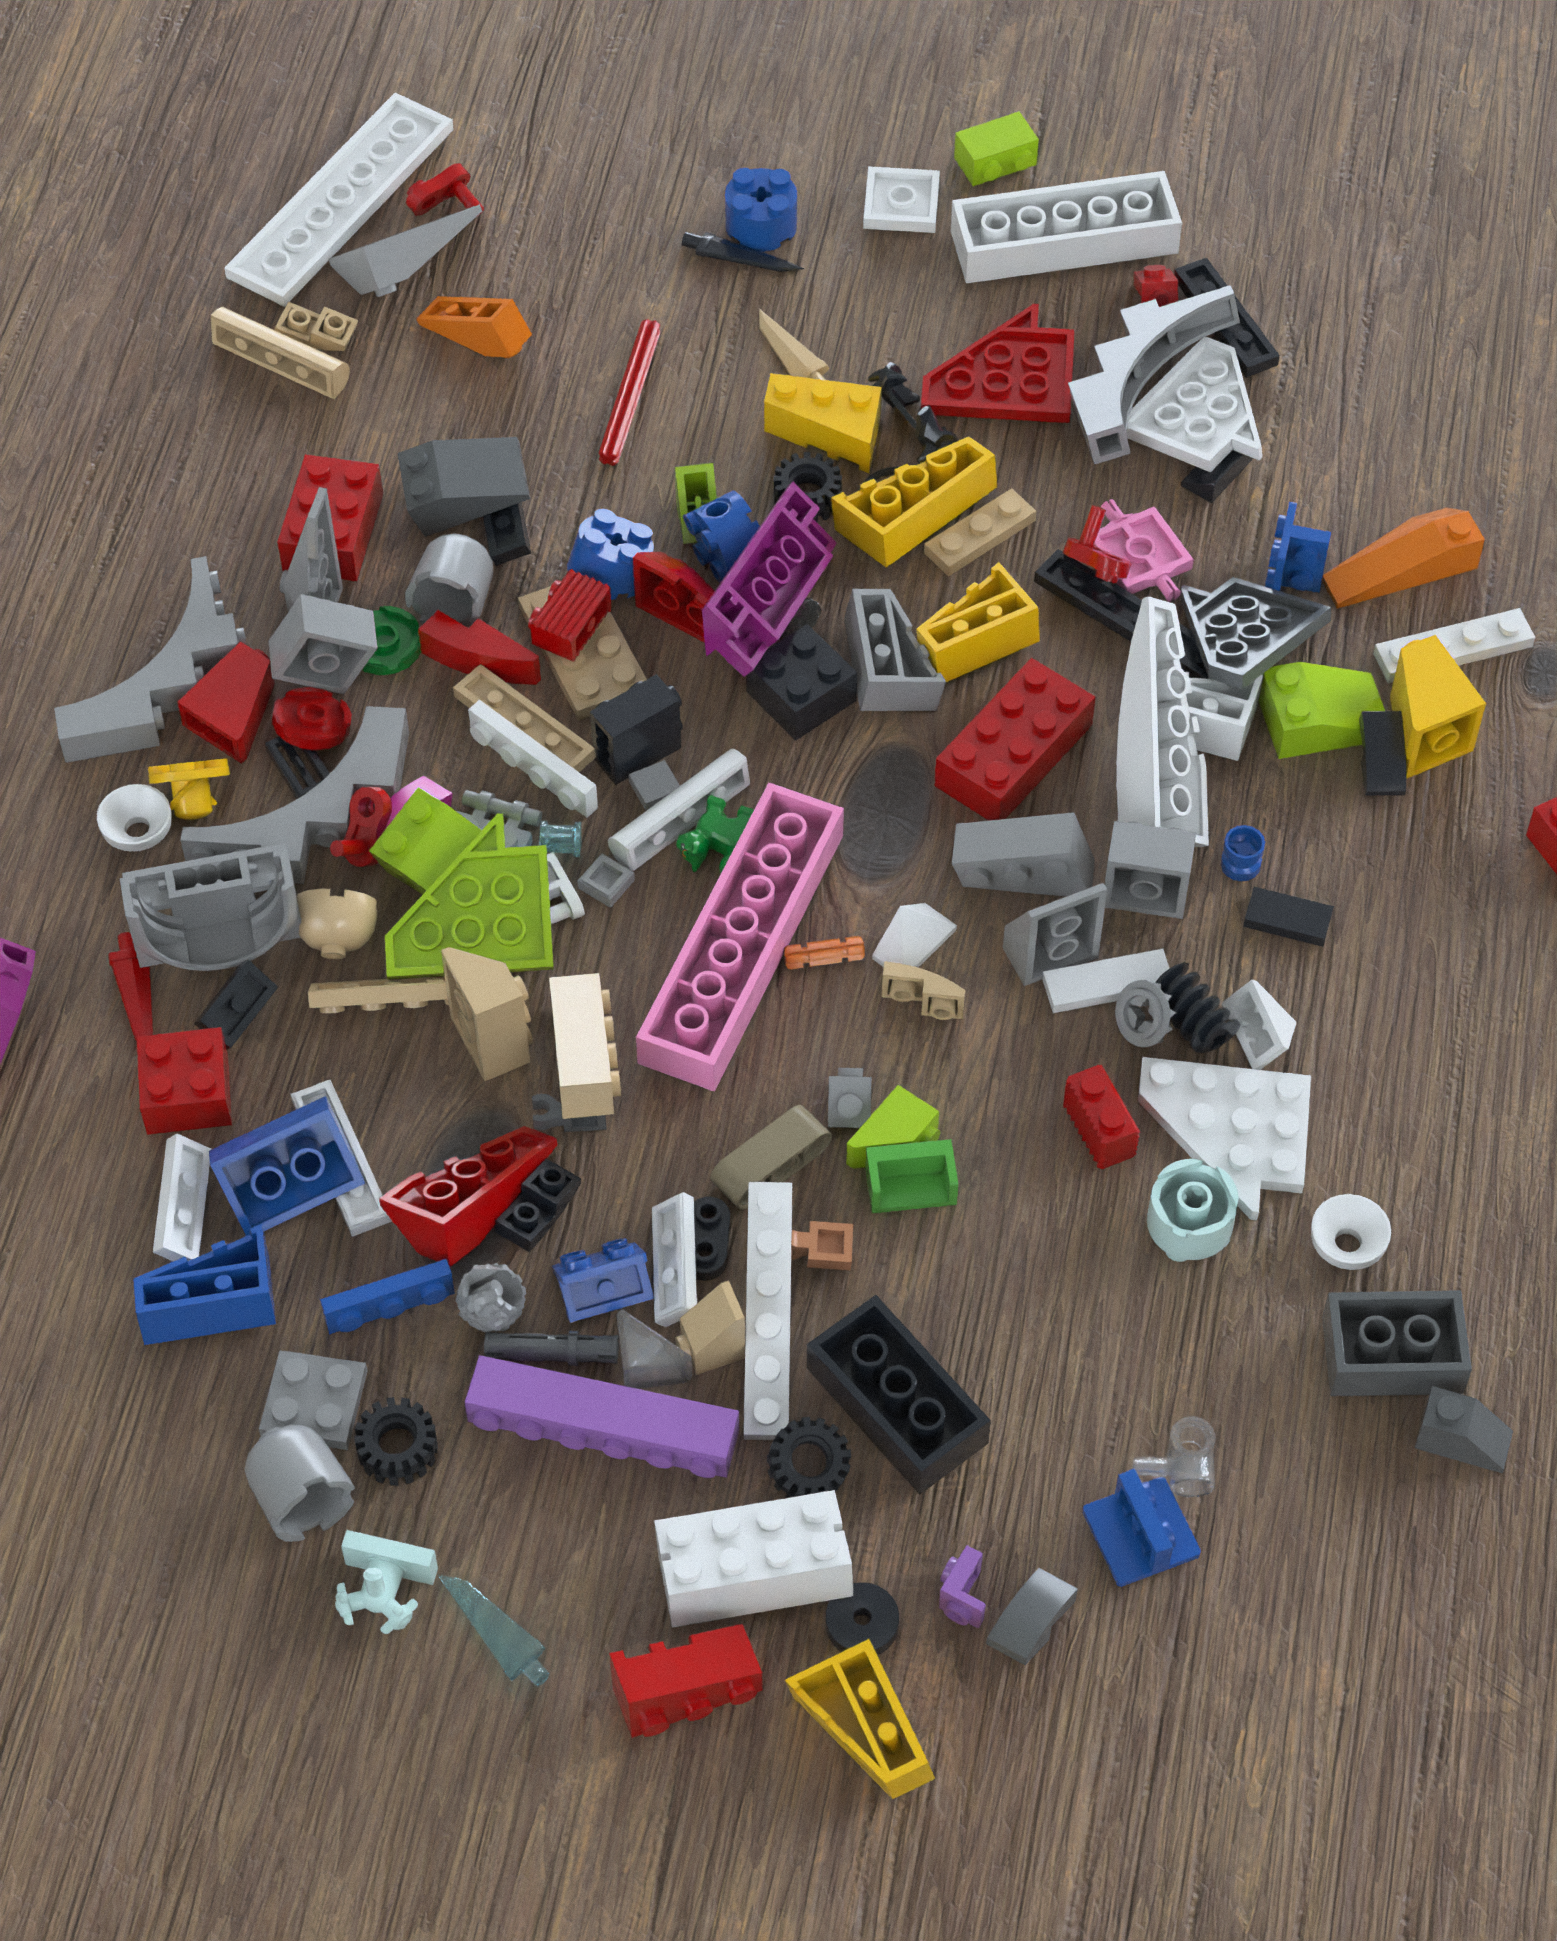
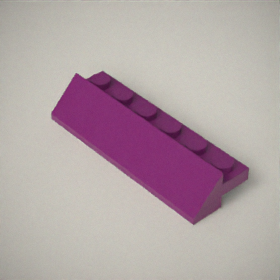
(767, 582)

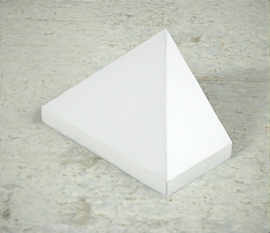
(913, 935)
(1264, 1024)

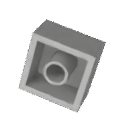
(322, 644)
(1149, 869)

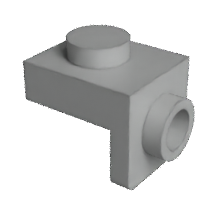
(849, 1098)

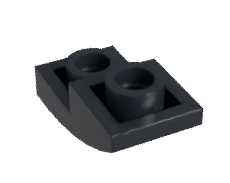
(1384, 753)
(538, 1206)

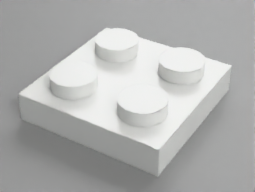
(901, 199)

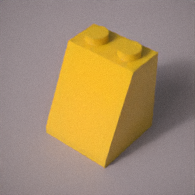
(1436, 705)

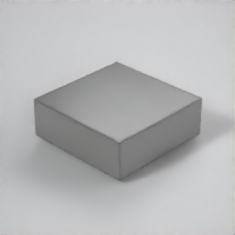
(653, 783)
(606, 880)

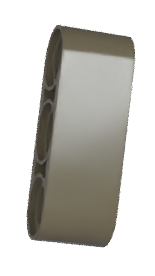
(771, 1154)

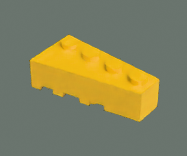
(915, 502)

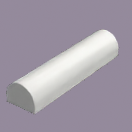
(679, 810)

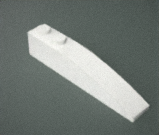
(1157, 757)

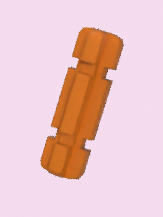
(824, 952)

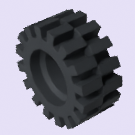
(814, 472)
(813, 1433)
(401, 1464)

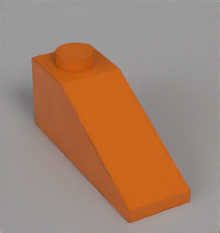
(481, 324)

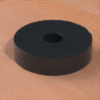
(867, 1601)

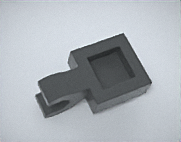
(554, 1117)

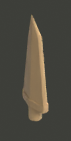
(792, 354)

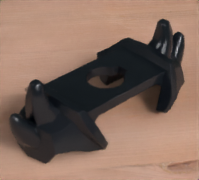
(926, 424)

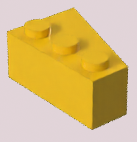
(825, 415)
(981, 626)
(864, 1716)

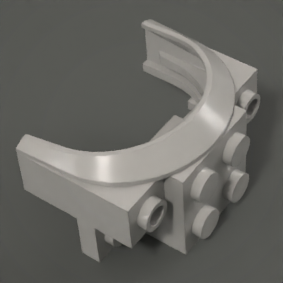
(212, 908)

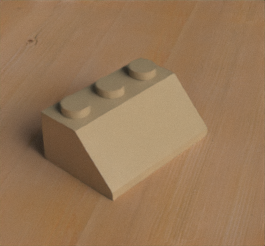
(488, 1011)

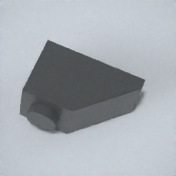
(1463, 1431)

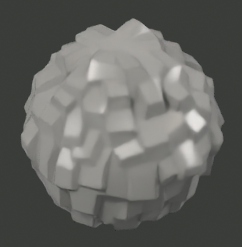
(490, 1297)

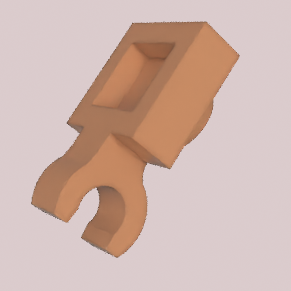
(825, 1244)

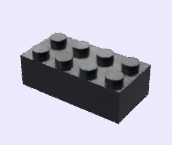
(898, 1394)

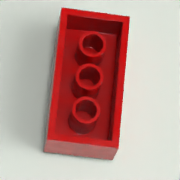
(1014, 741)

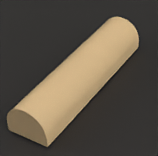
(279, 352)

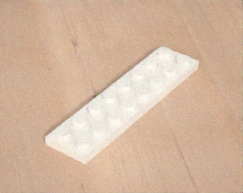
(338, 199)

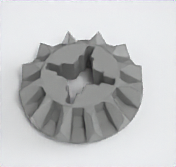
(1131, 1018)

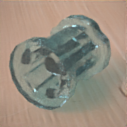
(561, 838)

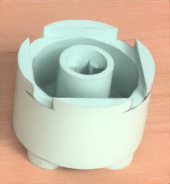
(1192, 1210)

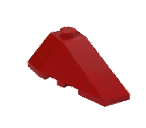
(671, 591)
(459, 1205)

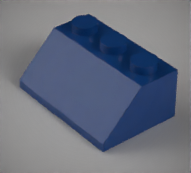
(286, 1166)

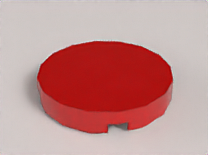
(311, 718)

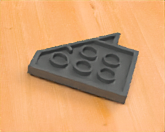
(1248, 628)

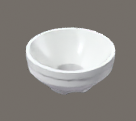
(134, 805)
(1351, 1216)

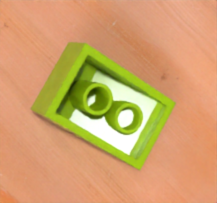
(1315, 707)
(423, 841)

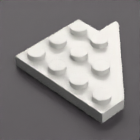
(1198, 409)
(1233, 1120)

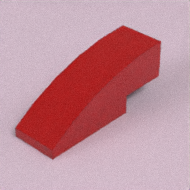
(467, 648)

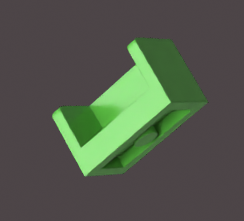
(911, 1176)

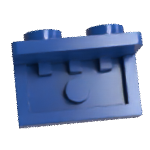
(1297, 556)
(603, 1279)
(1140, 1529)

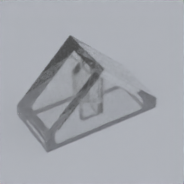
(648, 1356)

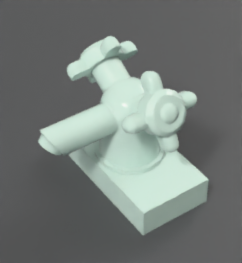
(385, 1567)

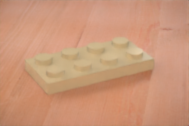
(599, 672)

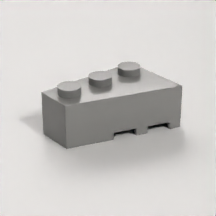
(887, 657)
(1024, 855)

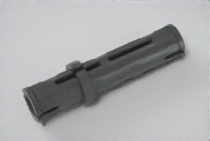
(548, 1347)

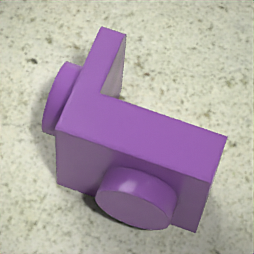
(958, 1580)

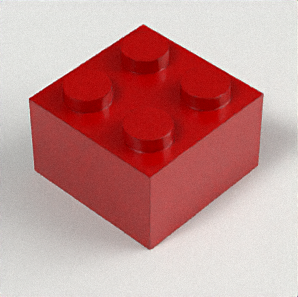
(184, 1081)

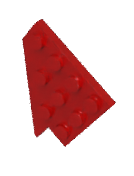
(1007, 374)

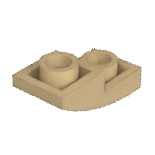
(320, 331)
(938, 995)

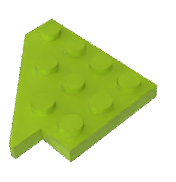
(484, 904)

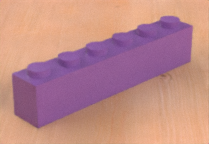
(602, 1417)

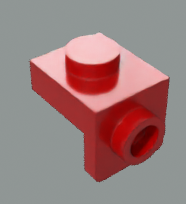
(1156, 283)

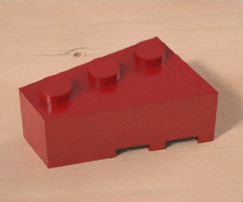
(685, 1679)

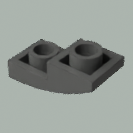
(1030, 1616)

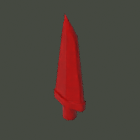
(133, 985)

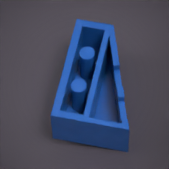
(209, 1293)

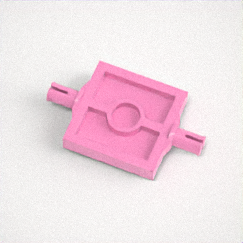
(1148, 545)

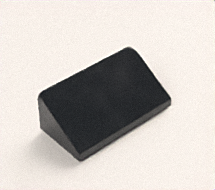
(1211, 484)

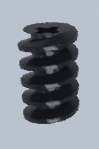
(1194, 1012)

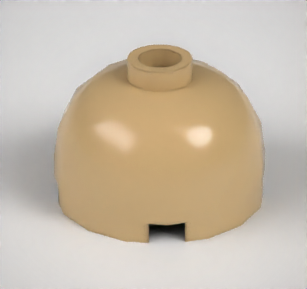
(336, 922)

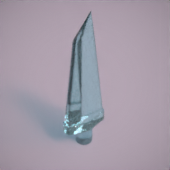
(506, 1639)

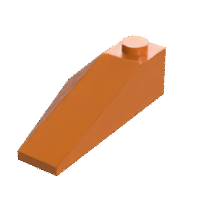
(1408, 556)

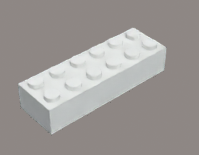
(1065, 227)

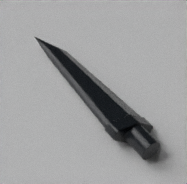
(724, 249)

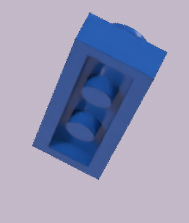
(388, 1297)

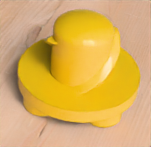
(190, 785)

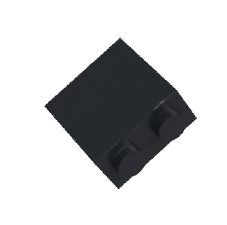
(636, 728)

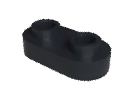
(711, 1236)

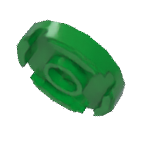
(396, 641)

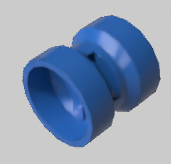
(1242, 853)

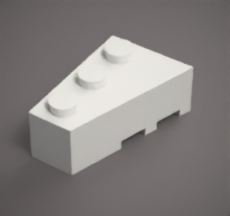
(1222, 715)

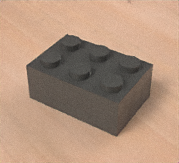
(1395, 1342)

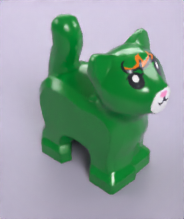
(713, 832)

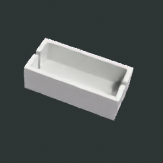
(754, 1558)

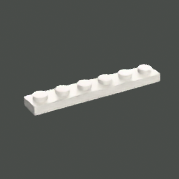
(768, 1310)

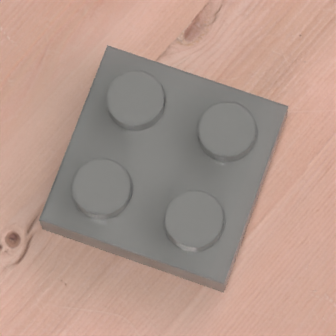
(315, 1394)

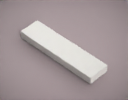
(361, 1205)

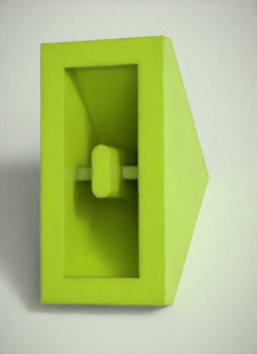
(694, 488)

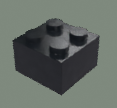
(802, 682)

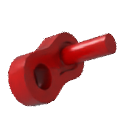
(449, 183)
(1108, 565)
(364, 827)

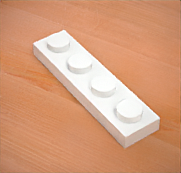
(1466, 640)
(539, 763)

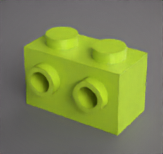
(996, 148)

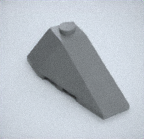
(399, 256)
(315, 561)

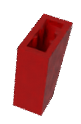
(230, 701)

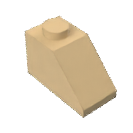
(713, 1330)

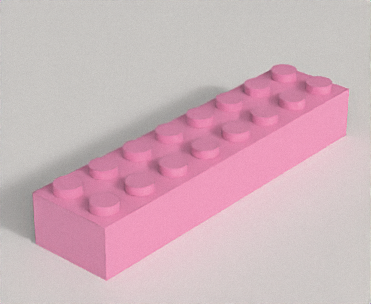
(740, 937)

